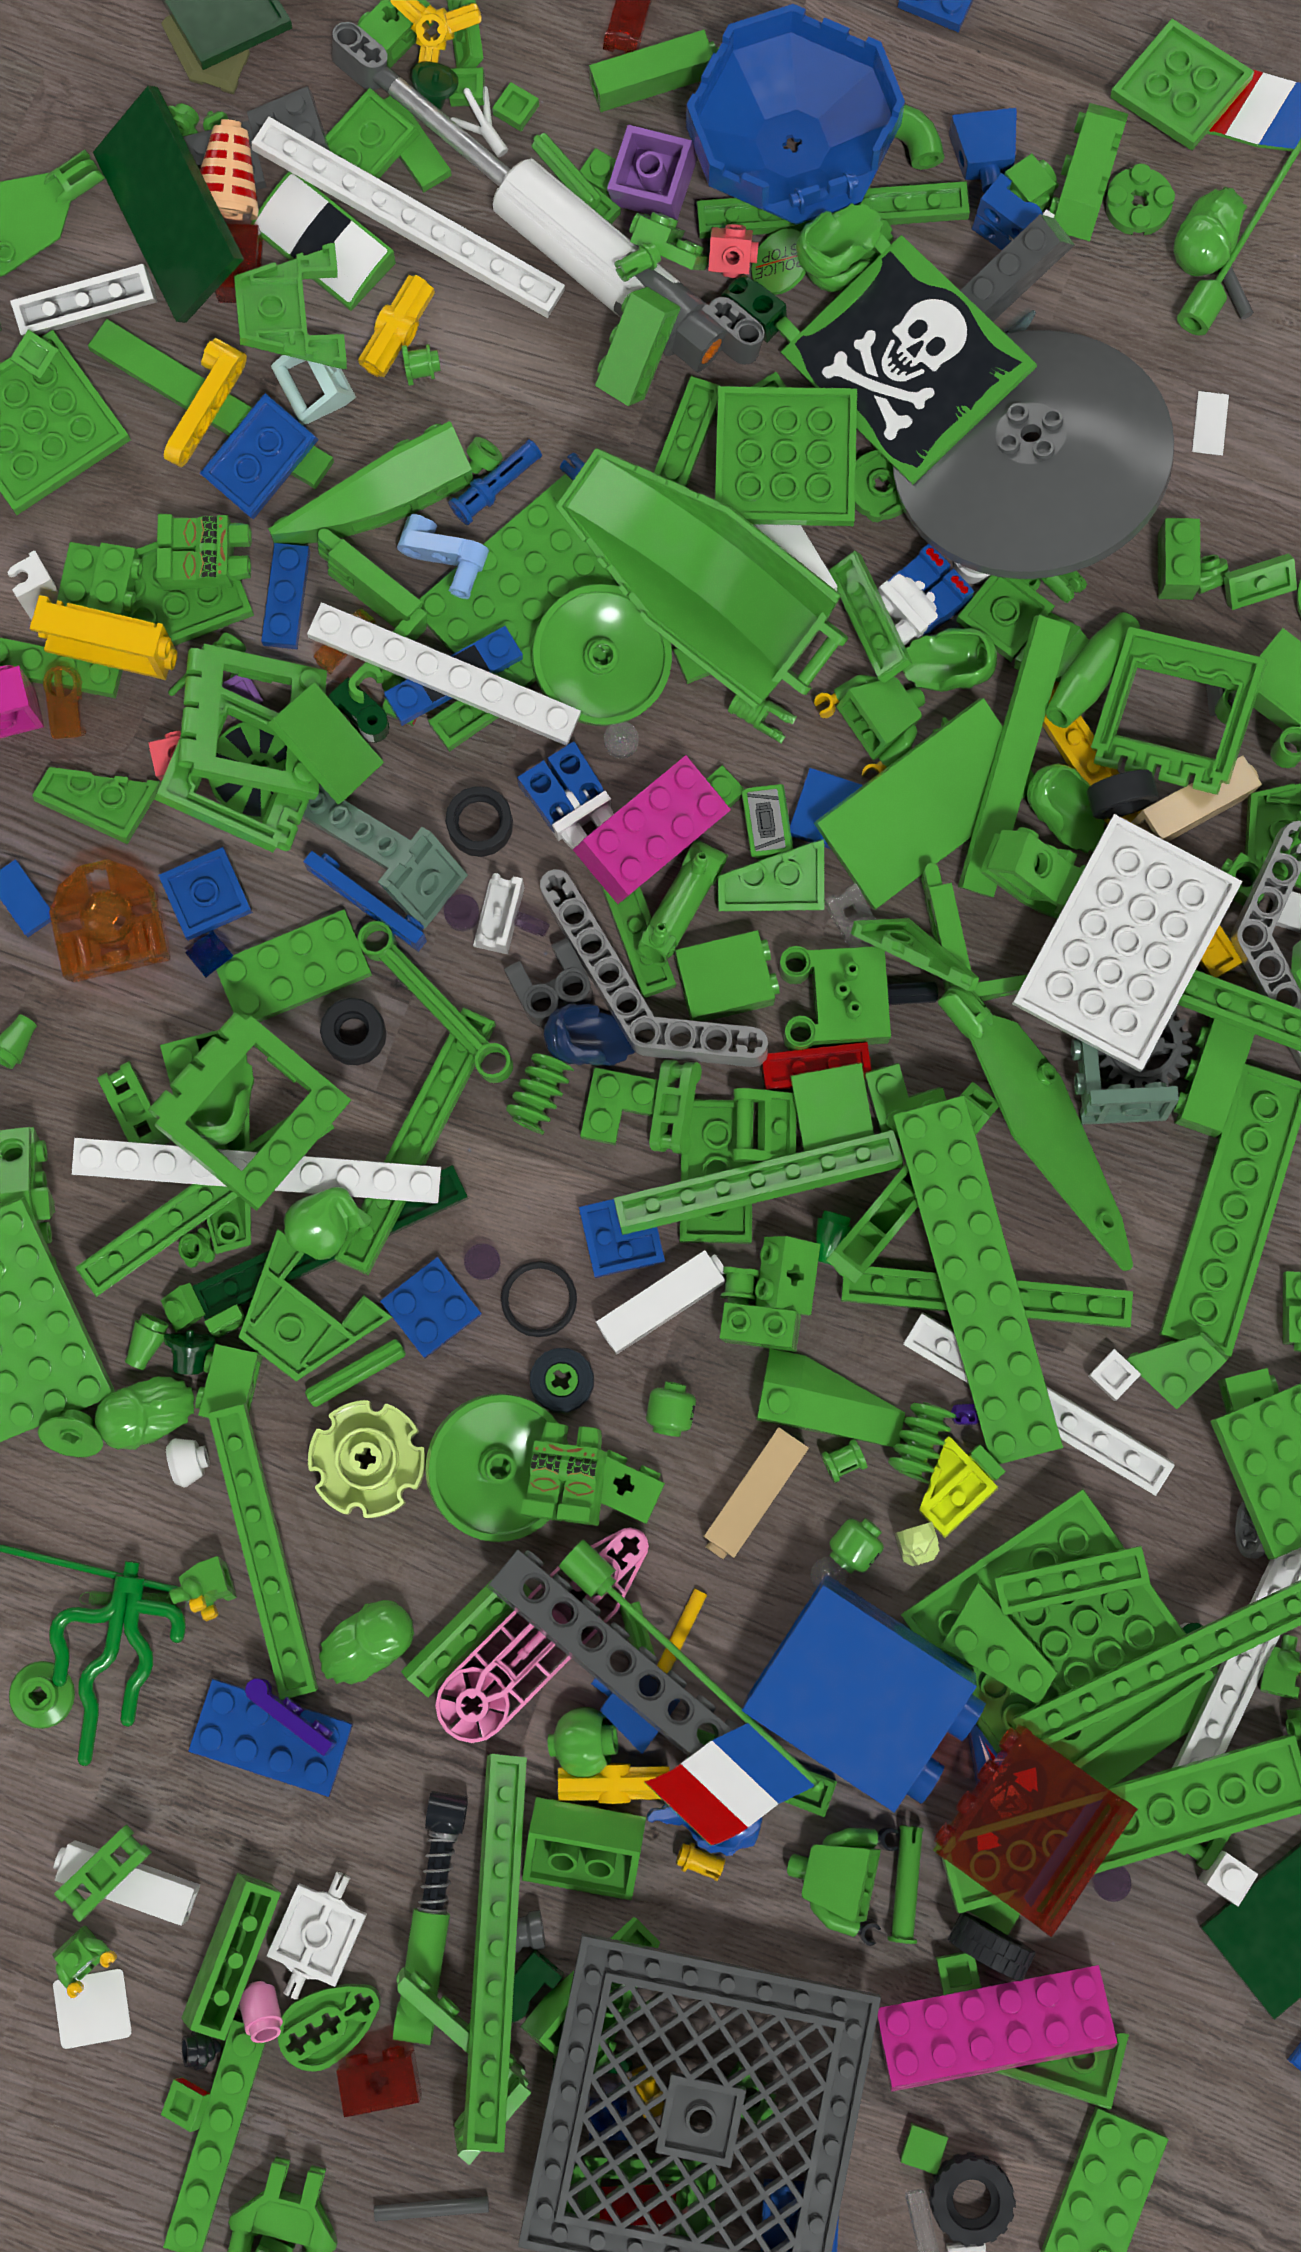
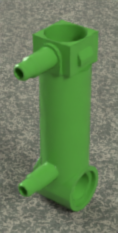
(681, 902)

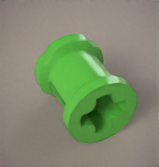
(844, 1460)

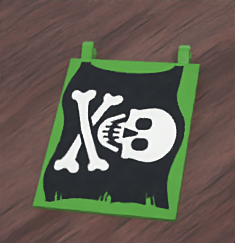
(914, 352)

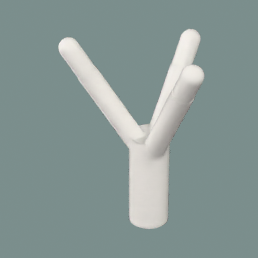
(485, 121)

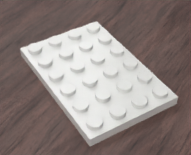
(1127, 943)

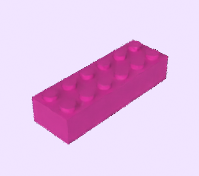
(995, 2028)

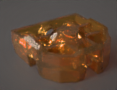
(80, 949)

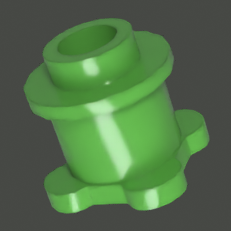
(420, 363)
(739, 1285)

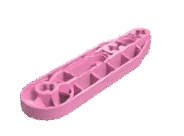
(498, 1697)

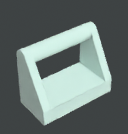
(331, 379)

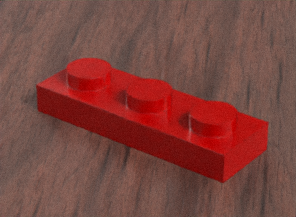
(781, 1065)

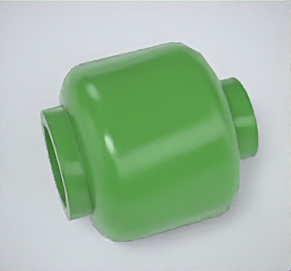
(671, 1409)
(856, 1545)

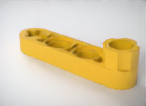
(226, 367)

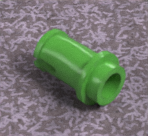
(638, 261)

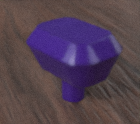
(965, 1414)

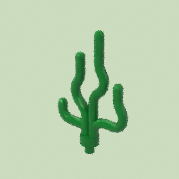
(124, 1607)

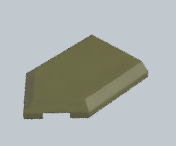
(222, 75)

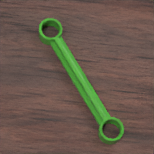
(435, 1001)

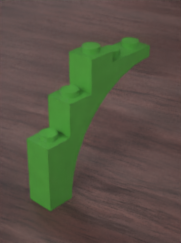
(895, 1205)

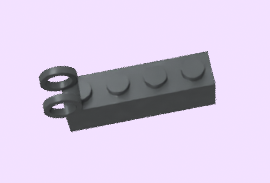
(1018, 266)

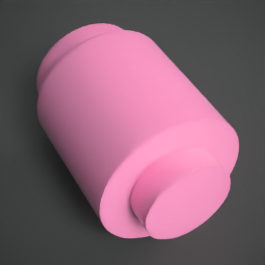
(260, 2012)

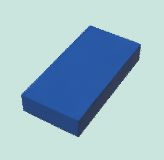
(23, 899)

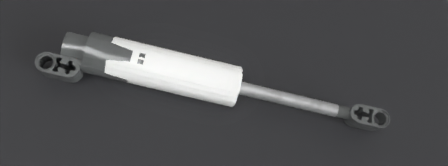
(562, 222)

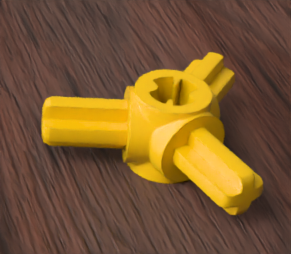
(448, 23)

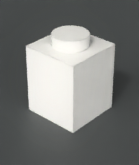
(1229, 1878)

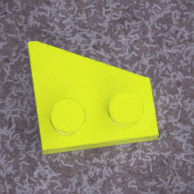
(954, 1489)

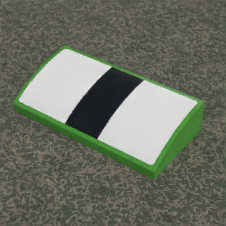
(303, 219)

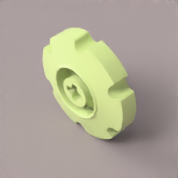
(382, 1484)

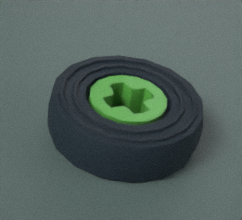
(543, 1375)

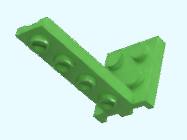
(444, 2015)

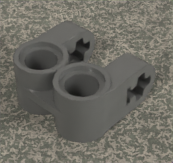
(554, 990)

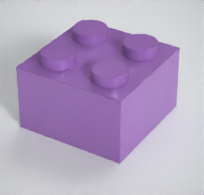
(652, 172)

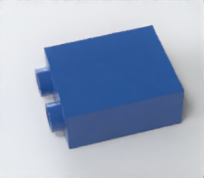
(864, 1696)

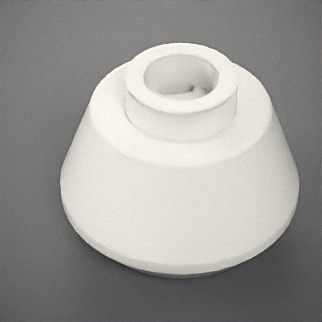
(186, 1461)

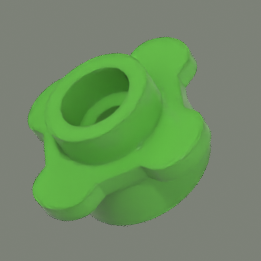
(185, 118)
(188, 1248)

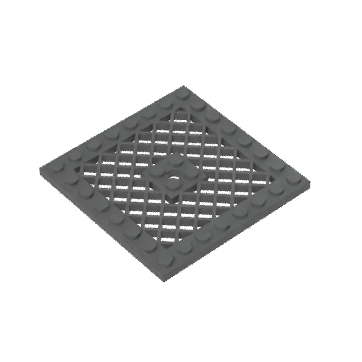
(606, 1960)

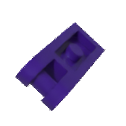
(289, 1715)

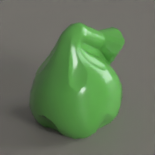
(321, 1222)

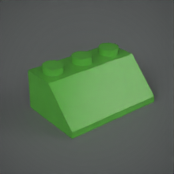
(583, 1848)

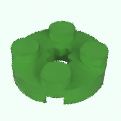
(1139, 182)
(868, 501)

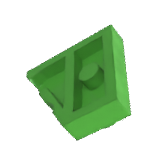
(1179, 1366)

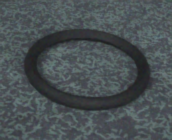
(543, 1332)

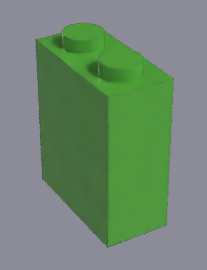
(726, 976)

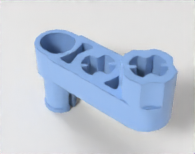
(422, 543)

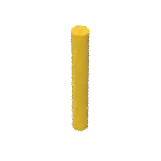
(682, 1629)

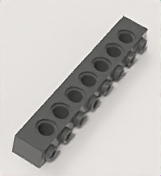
(596, 1661)

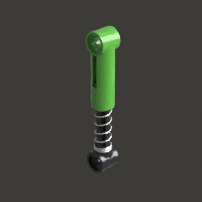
(430, 1922)

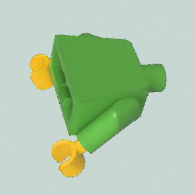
(878, 714)

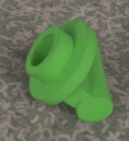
(1212, 572)

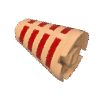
(229, 171)

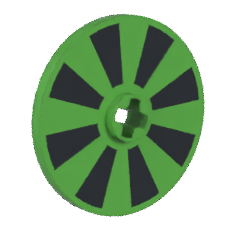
(250, 746)

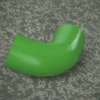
(921, 139)

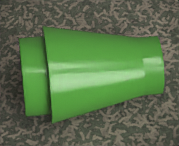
(15, 1041)
(145, 1340)

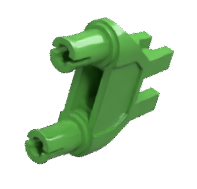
(285, 2214)

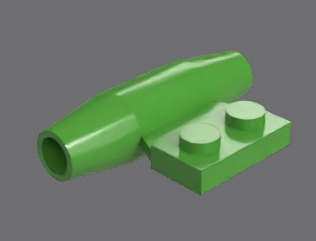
(1085, 667)

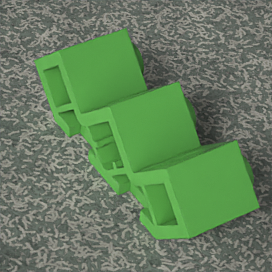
(1088, 170)

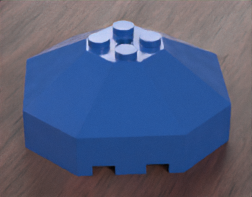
(802, 82)

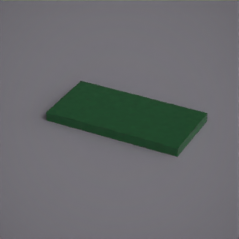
(226, 27)
(167, 204)
(1264, 1935)

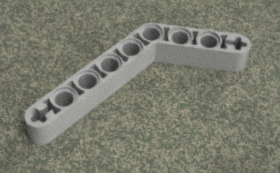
(1265, 922)
(625, 989)

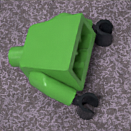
(842, 1878)

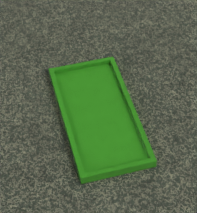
(916, 806)

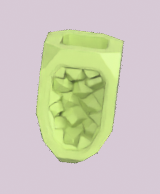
(918, 1544)

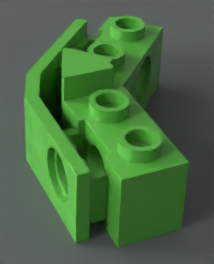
(1032, 870)
(23, 1175)

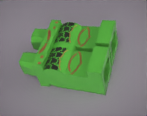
(201, 552)
(566, 1478)

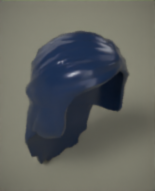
(585, 1036)

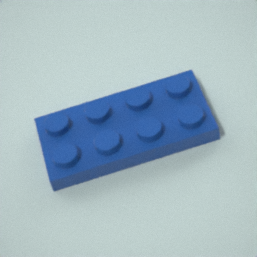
(249, 1738)

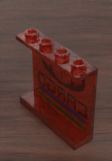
(1033, 1829)

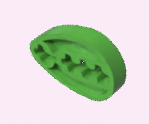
(333, 2044)

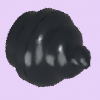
(199, 2050)

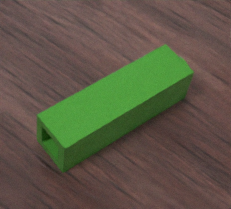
(650, 70)

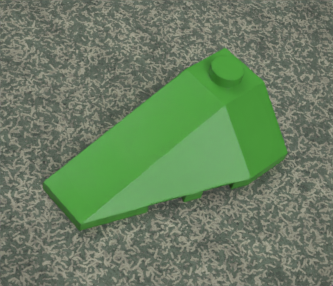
(815, 1399)
(547, 2019)

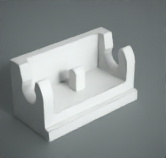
(38, 583)
(498, 914)

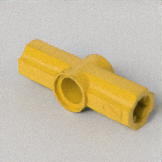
(396, 326)
(612, 1785)

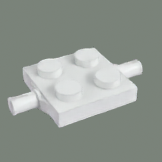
(316, 1935)

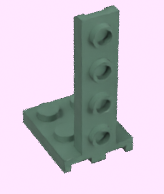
(419, 870)
(1119, 1101)

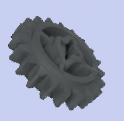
(1172, 1048)

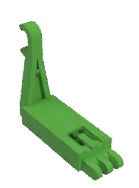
(377, 592)
(948, 933)

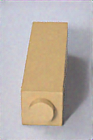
(1193, 807)
(754, 1494)

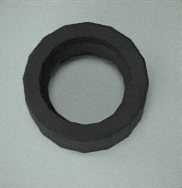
(1122, 794)
(474, 795)

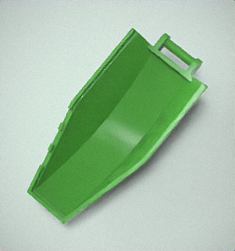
(704, 576)

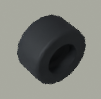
(353, 1009)

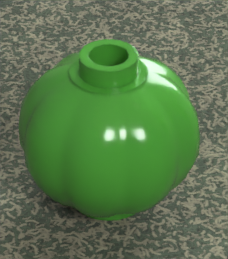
(583, 1742)

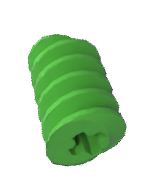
(538, 1092)
(920, 1440)

